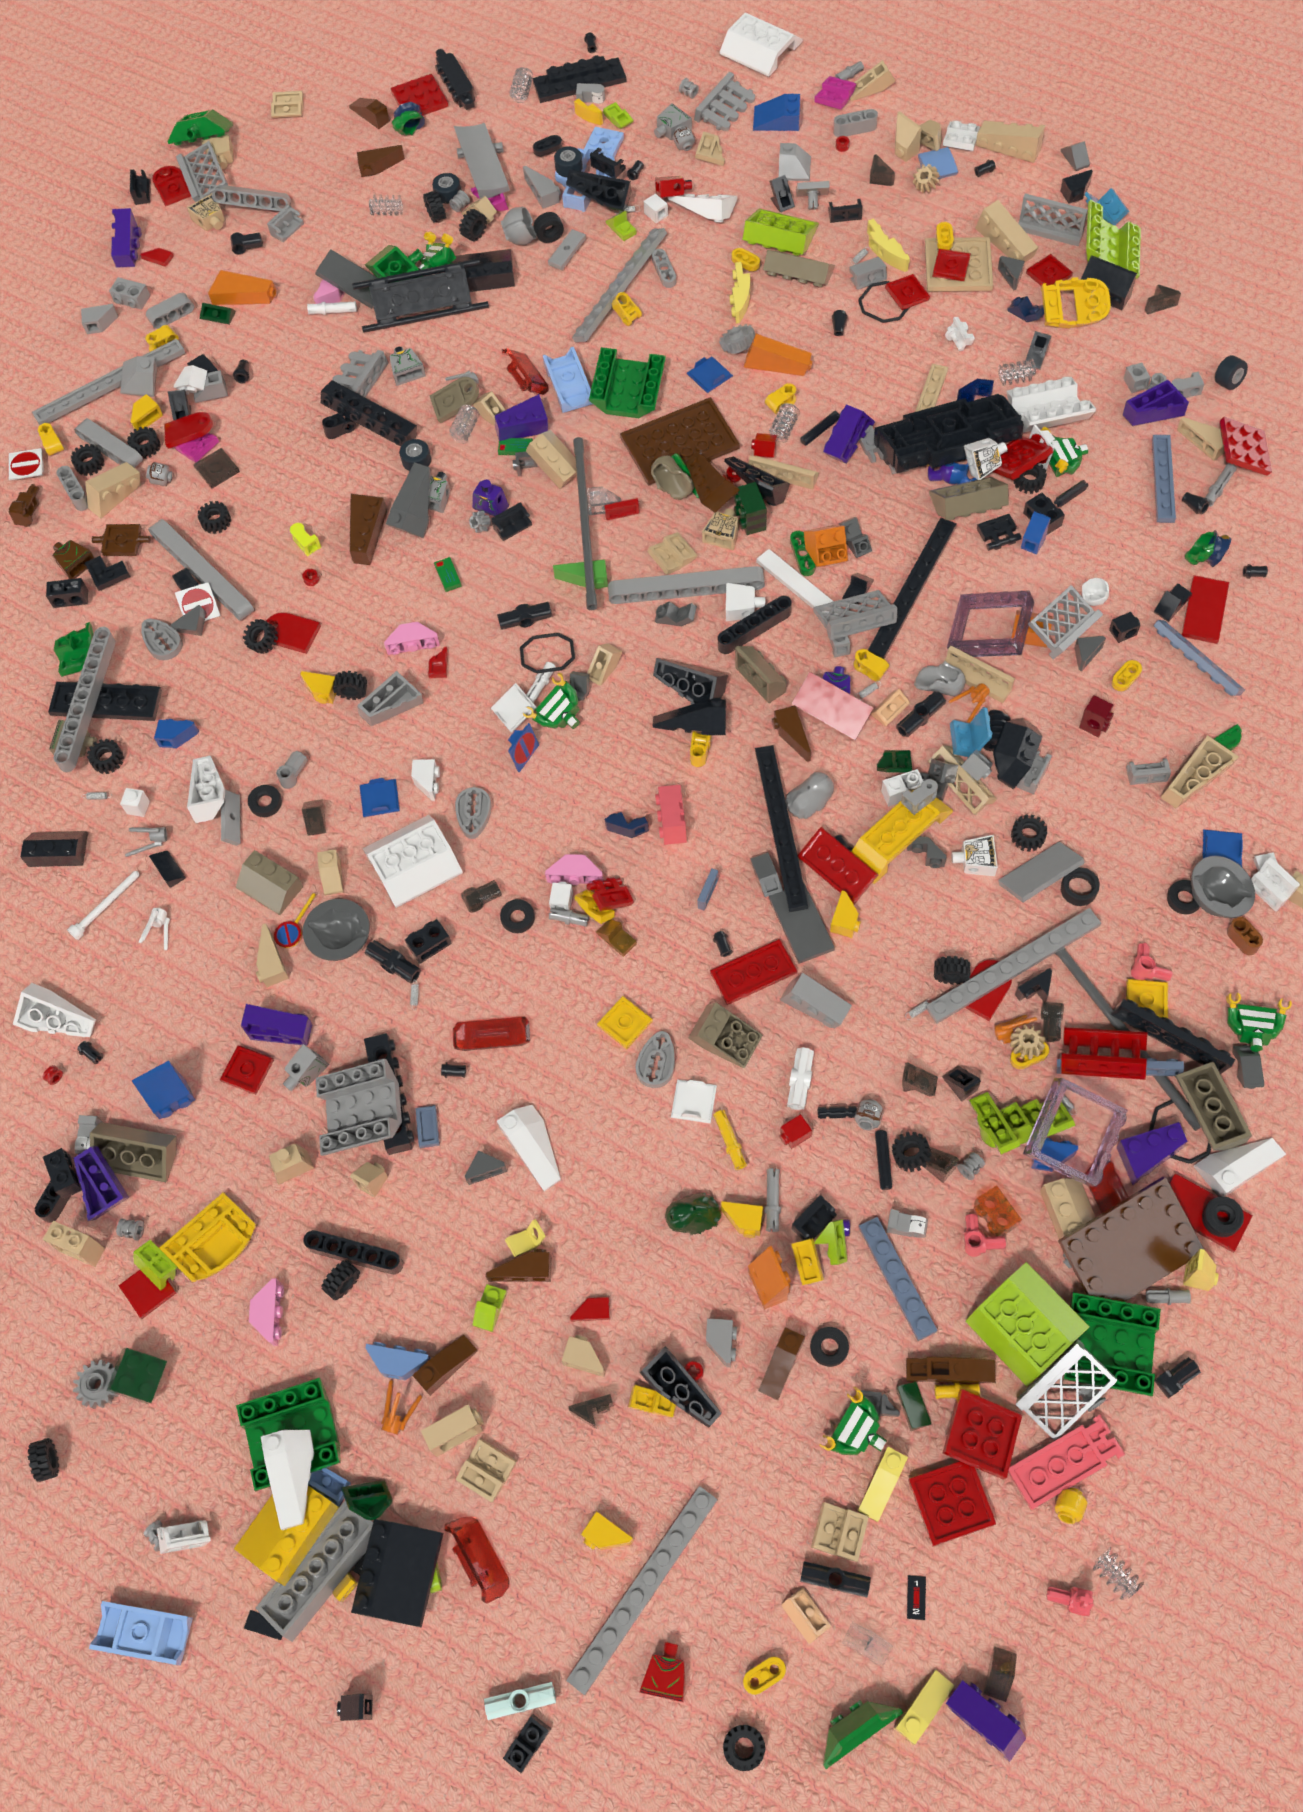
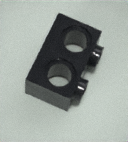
(1044, 505)
(67, 593)
(430, 945)
(62, 1173)

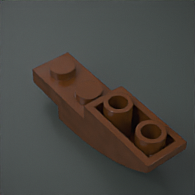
(950, 1370)

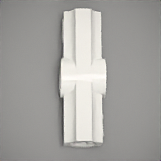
(800, 1078)

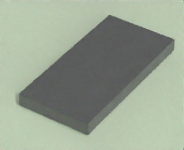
(342, 273)
(802, 928)

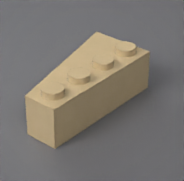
(1011, 139)
(1005, 232)
(1202, 768)

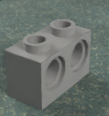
(129, 293)

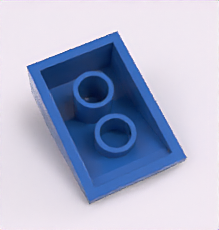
(778, 114)
(164, 1090)

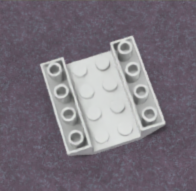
(757, 43)
(1049, 404)
(413, 860)

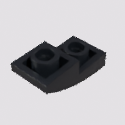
(527, 1743)

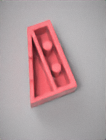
(671, 814)

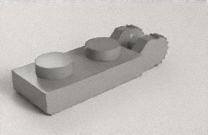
(868, 445)

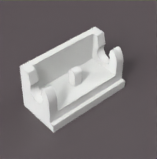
(183, 1536)

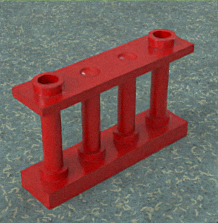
(1104, 1066)

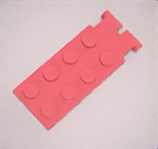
(1064, 1462)

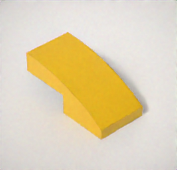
(589, 113)
(588, 904)
(650, 1401)
(345, 1587)

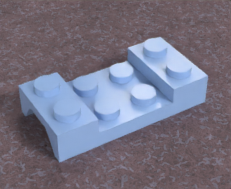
(568, 380)
(142, 1633)

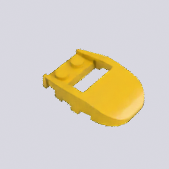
(1090, 300)

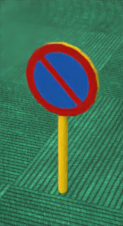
(289, 933)

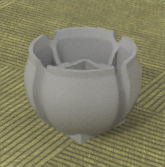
(518, 226)

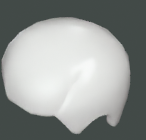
(1095, 591)

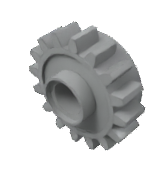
(737, 339)
(86, 1384)

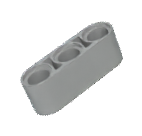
(855, 123)
(169, 310)
(72, 487)

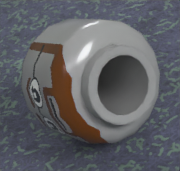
(683, 138)
(159, 474)
(869, 1114)

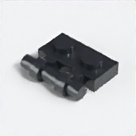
(997, 527)

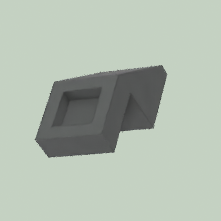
(856, 541)
(672, 615)
(934, 856)
(766, 874)
(1250, 1067)

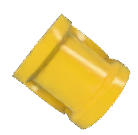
(626, 309)
(160, 337)
(783, 395)
(49, 439)
(871, 666)
(699, 746)

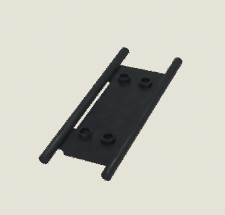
(420, 295)

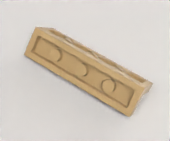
(786, 472)
(976, 675)
(977, 787)

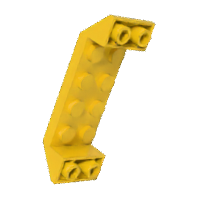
(895, 833)

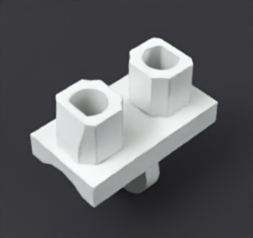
(958, 333)

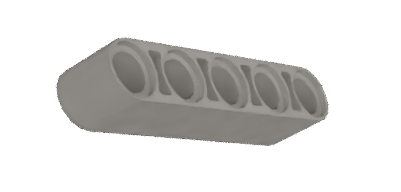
(246, 202)
(107, 443)

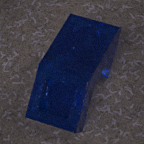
(978, 387)

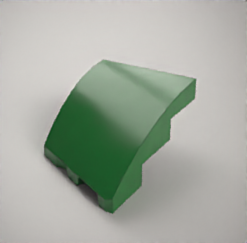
(73, 650)

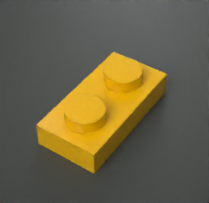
(807, 1261)

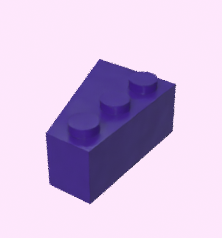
(126, 238)
(1155, 405)
(522, 420)
(847, 433)
(275, 1026)
(1150, 1149)
(98, 1183)
(986, 1719)

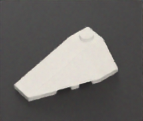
(714, 208)
(205, 790)
(46, 1011)
(530, 1140)
(1234, 1167)
(288, 1467)

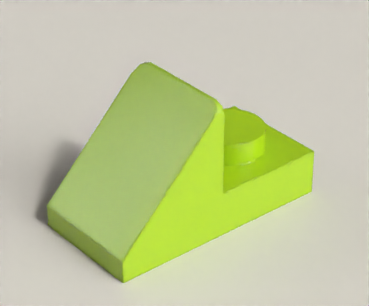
(621, 226)
(835, 1238)
(489, 1308)

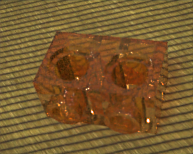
(1002, 1209)

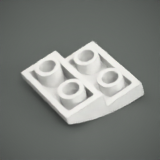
(961, 135)

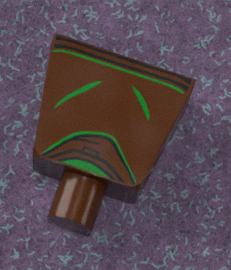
(71, 558)

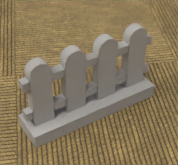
(715, 103)
(366, 374)

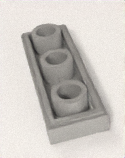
(567, 249)
(230, 818)

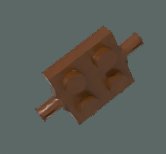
(121, 539)

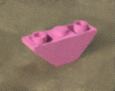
(328, 293)
(411, 638)
(573, 870)
(266, 1311)

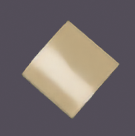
(287, 104)
(672, 553)
(486, 1470)
(839, 1532)

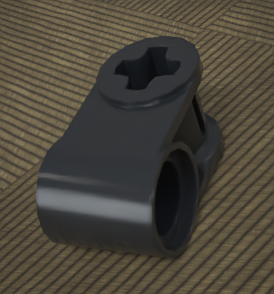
(337, 425)

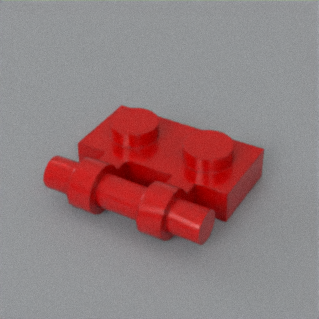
(610, 898)

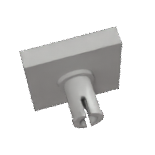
(812, 190)

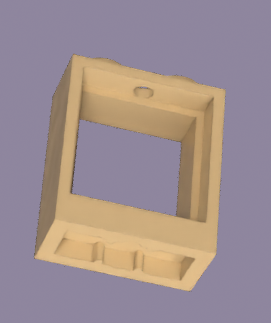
(74, 1244)
(453, 1430)

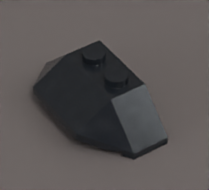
(1016, 751)

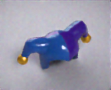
(950, 473)

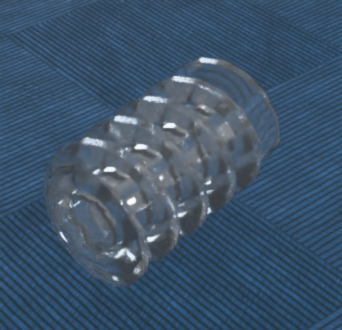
(521, 84)
(386, 205)
(1016, 371)
(784, 422)
(464, 423)
(1117, 1574)

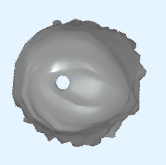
(942, 679)
(810, 795)

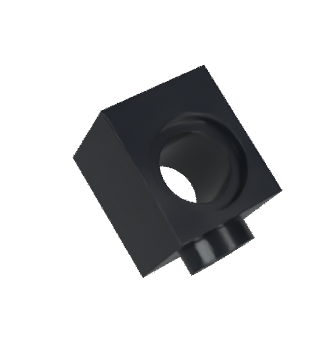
(1124, 627)

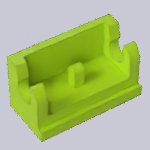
(154, 1264)

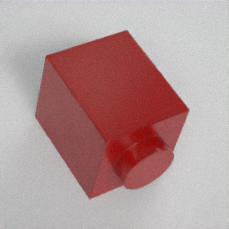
(764, 445)
(795, 1132)

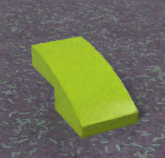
(617, 116)

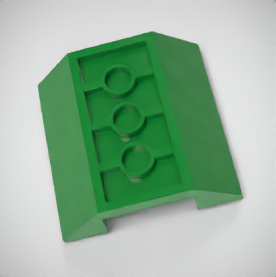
(626, 386)
(1120, 1339)
(293, 1408)

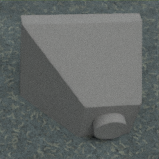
(794, 162)
(139, 376)

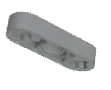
(663, 273)

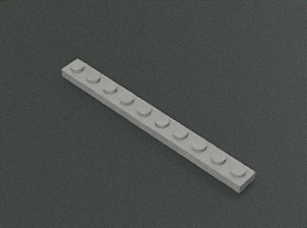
(619, 285)
(101, 386)
(1013, 965)
(641, 1591)

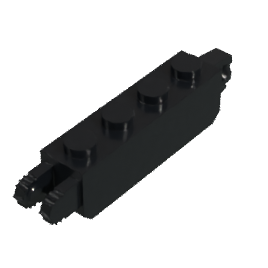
(455, 79)

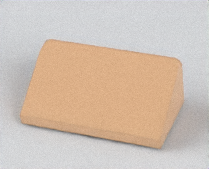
(890, 707)
(806, 1615)

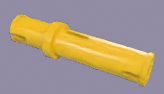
(733, 1147)

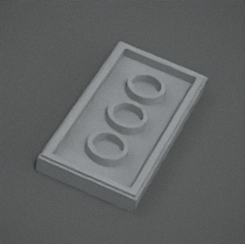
(1041, 871)

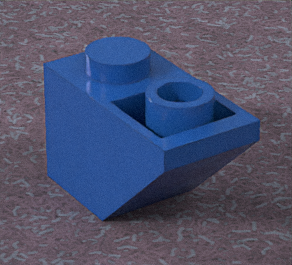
(1035, 533)
(174, 733)
(1059, 1151)

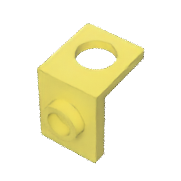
(525, 1240)

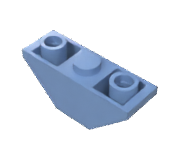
(396, 1361)

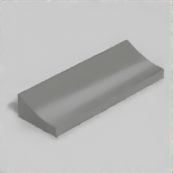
(482, 160)
(322, 1569)

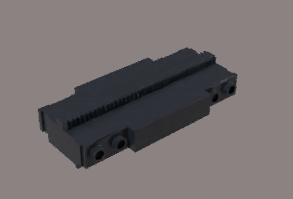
(941, 432)

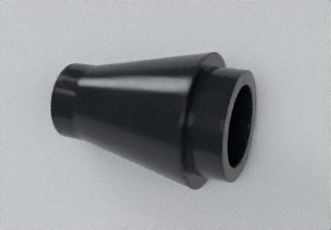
(839, 321)
(241, 373)
(1196, 503)

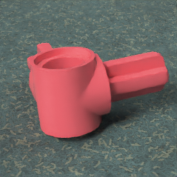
(1145, 966)
(974, 1235)
(1077, 1599)

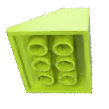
(779, 231)

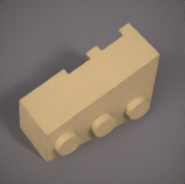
(111, 488)

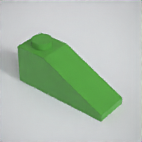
(575, 573)

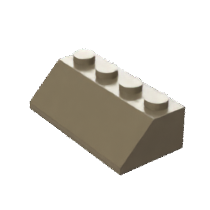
(798, 267)
(969, 498)
(1214, 1107)
(135, 1150)

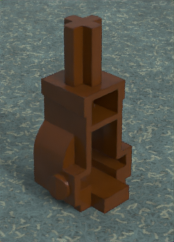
(24, 507)

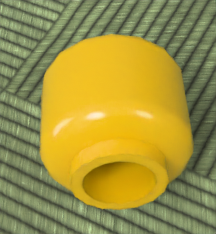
(1070, 1506)

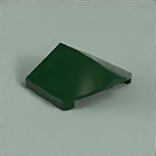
(895, 761)
(368, 1499)

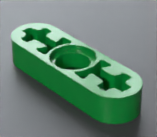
(801, 559)

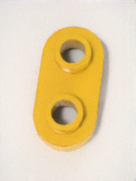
(944, 236)
(749, 260)
(1124, 675)
(1026, 1062)
(763, 1674)

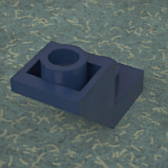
(1025, 310)
(617, 824)

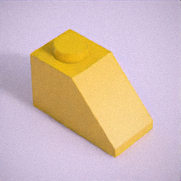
(145, 412)
(319, 686)
(845, 918)
(744, 1217)
(604, 1534)

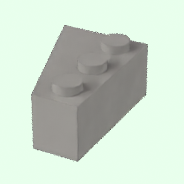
(389, 700)
(816, 1001)

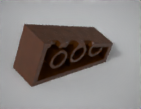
(710, 483)
(366, 522)

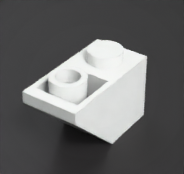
(191, 379)
(425, 776)
(894, 787)

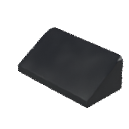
(167, 868)

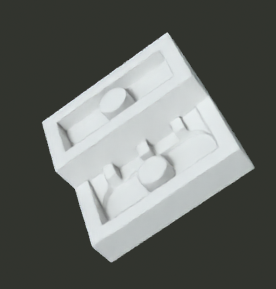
(1274, 884)

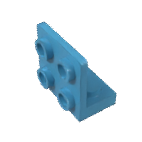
(1112, 205)
(972, 735)

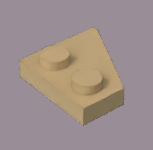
(710, 149)

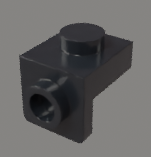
(184, 579)

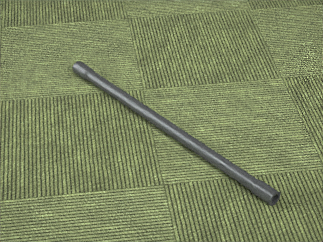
(591, 600)
(1095, 995)

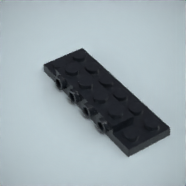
(563, 80)
(113, 702)
(1171, 1035)

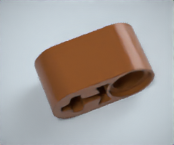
(1244, 943)

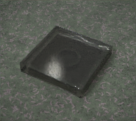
(216, 468)

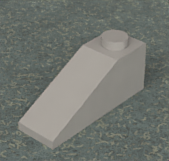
(542, 187)

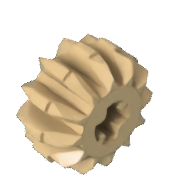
(926, 184)
(1027, 1048)

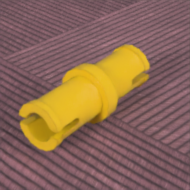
(952, 1391)

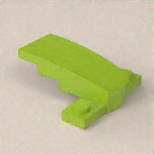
(1013, 1124)

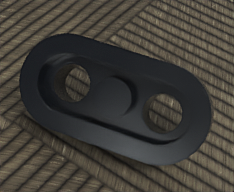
(547, 145)

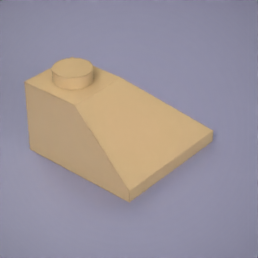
(907, 137)

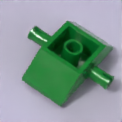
(199, 125)
(393, 261)

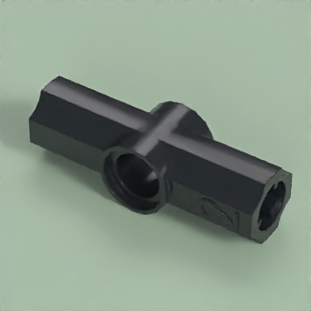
(524, 615)
(914, 720)
(392, 961)
(851, 1582)

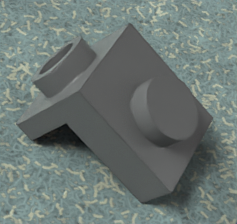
(580, 683)

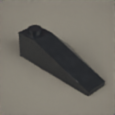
(704, 716)
(674, 1383)

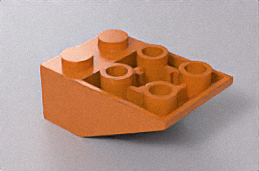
(769, 1279)

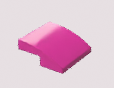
(835, 92)
(197, 448)

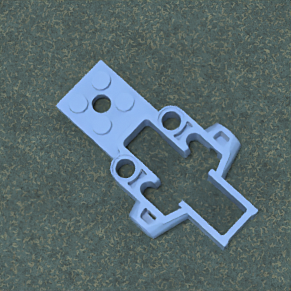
(612, 143)

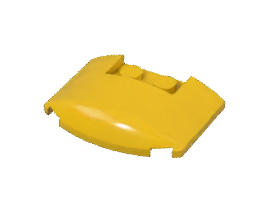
(210, 1239)

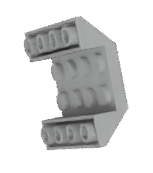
(359, 1106)

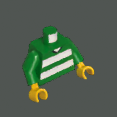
(437, 253)
(1066, 455)
(558, 707)
(1254, 1023)
(856, 1428)

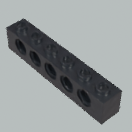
(367, 413)
(375, 1047)

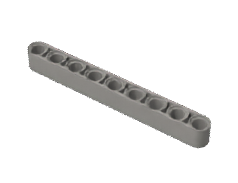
(201, 569)
(683, 585)
(84, 699)

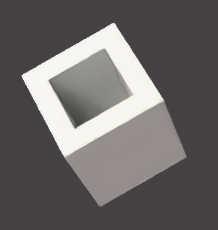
(655, 208)
(135, 802)
(561, 896)

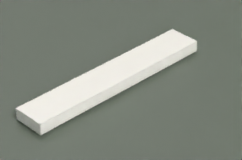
(793, 580)

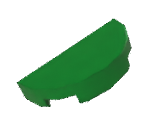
(1230, 738)

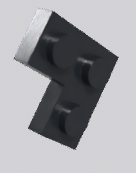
(106, 576)

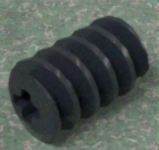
(997, 721)

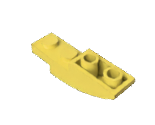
(887, 249)
(740, 293)

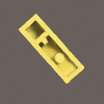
(1200, 1272)
(882, 1484)
(924, 1707)

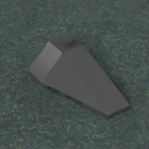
(411, 505)

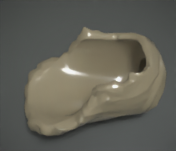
(671, 478)

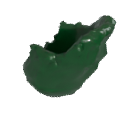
(693, 1214)

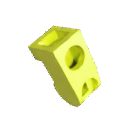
(305, 542)

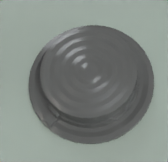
(1222, 887)
(336, 929)

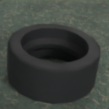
(1079, 900)

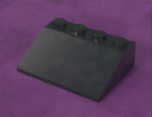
(492, 273)
(397, 1573)

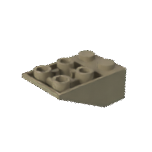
(725, 1035)

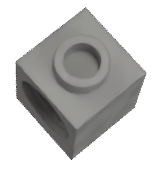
(1136, 377)
(977, 765)

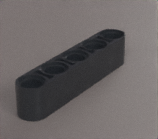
(754, 624)
(347, 1245)

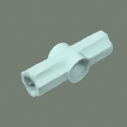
(505, 1703)

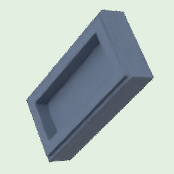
(708, 889)
(427, 1126)

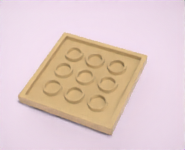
(979, 270)

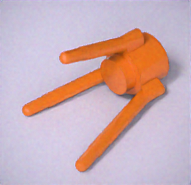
(978, 695)
(1005, 1030)
(390, 1421)

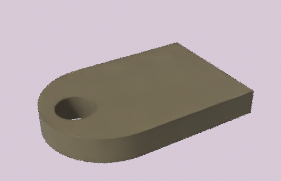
(453, 396)

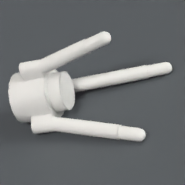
(157, 919)

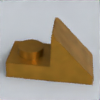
(616, 937)

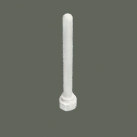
(78, 929)

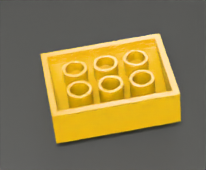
(282, 1551)

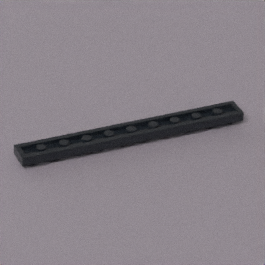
(913, 586)
(781, 829)

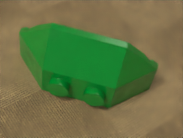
(856, 1728)

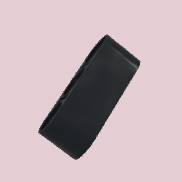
(49, 1200)

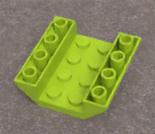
(1111, 243)
(1026, 1324)

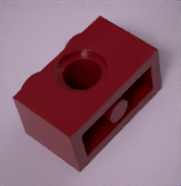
(1097, 716)

